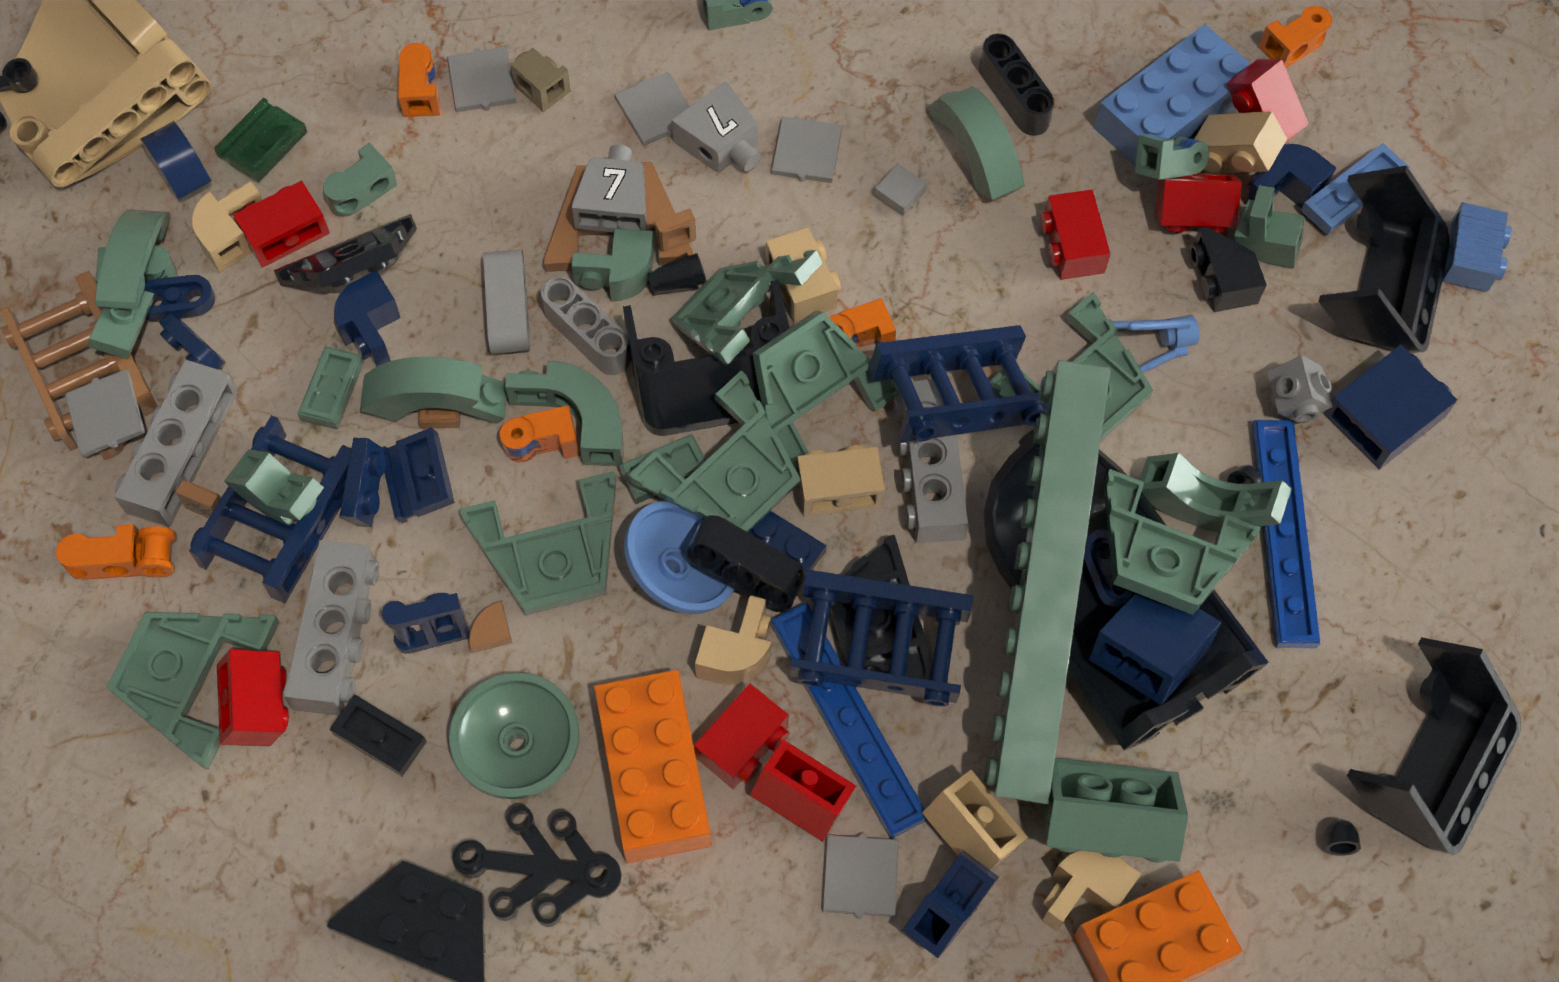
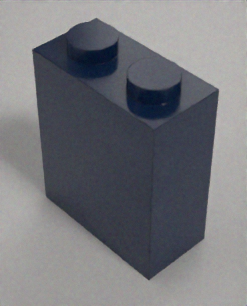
(1390, 406)
(1153, 645)

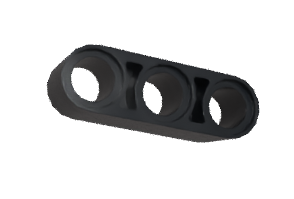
(1016, 84)
(745, 563)

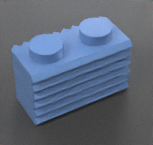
(1477, 247)

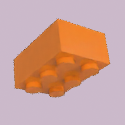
(1160, 936)

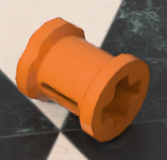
(155, 551)

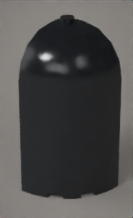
(1125, 711)

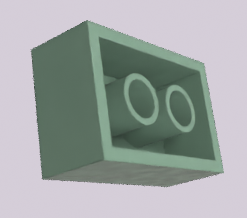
(1115, 811)

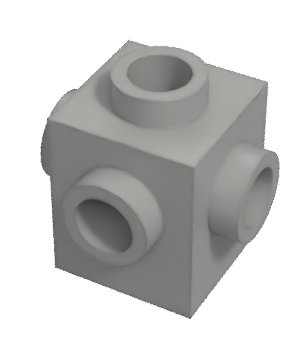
(1300, 389)

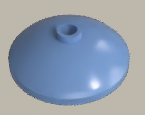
(658, 560)

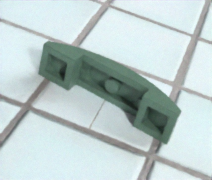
(126, 257)

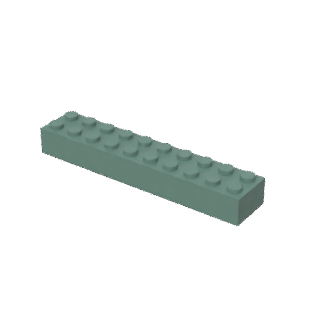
(1048, 583)

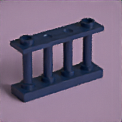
(957, 352)
(298, 539)
(907, 604)

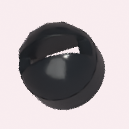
(1241, 474)
(1341, 838)

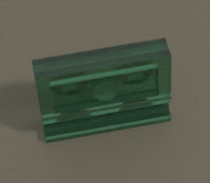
(260, 140)

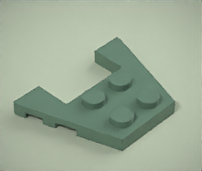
(718, 306)
(807, 368)
(1127, 383)
(738, 480)
(1164, 560)
(554, 562)
(169, 665)

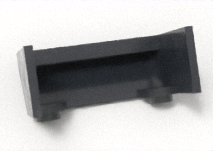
(1402, 264)
(682, 393)
(1455, 755)

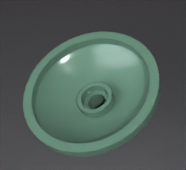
(507, 710)

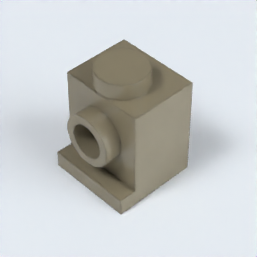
(540, 79)

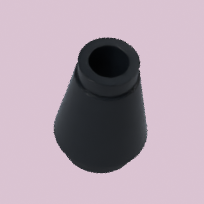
(678, 275)

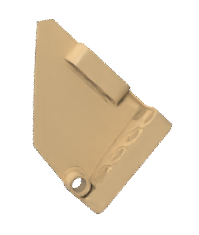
(99, 86)

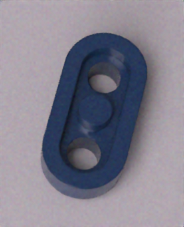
(177, 294)
(180, 334)
(1101, 571)

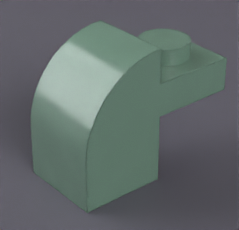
(1270, 233)
(622, 271)
(273, 488)

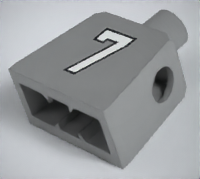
(718, 130)
(611, 193)

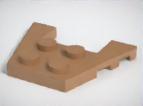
(566, 238)

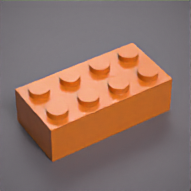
(653, 766)

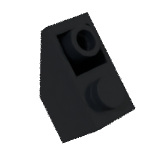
(1227, 270)

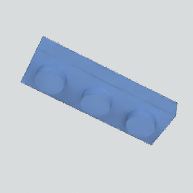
(1338, 200)

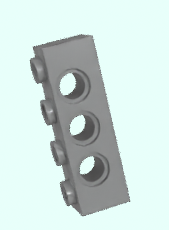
(196, 428)
(932, 519)
(333, 566)

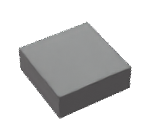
(900, 189)

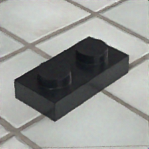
(378, 735)

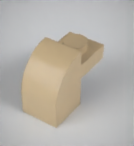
(217, 229)
(733, 656)
(1092, 876)

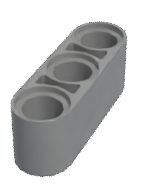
(506, 301)
(580, 310)

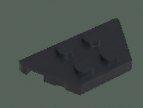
(339, 262)
(887, 566)
(420, 922)

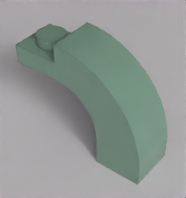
(983, 139)
(432, 383)
(588, 402)
(1203, 501)

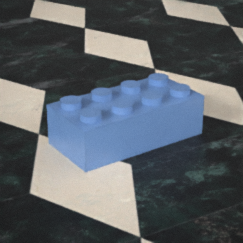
(1172, 93)

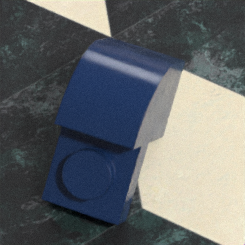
(175, 159)
(1295, 173)
(362, 311)
(950, 904)

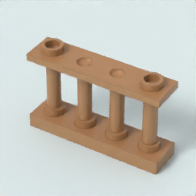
(17, 334)

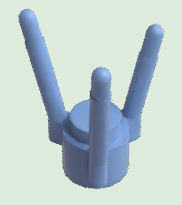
(1174, 332)

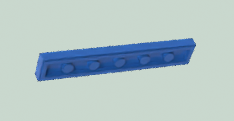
(1287, 543)
(855, 732)

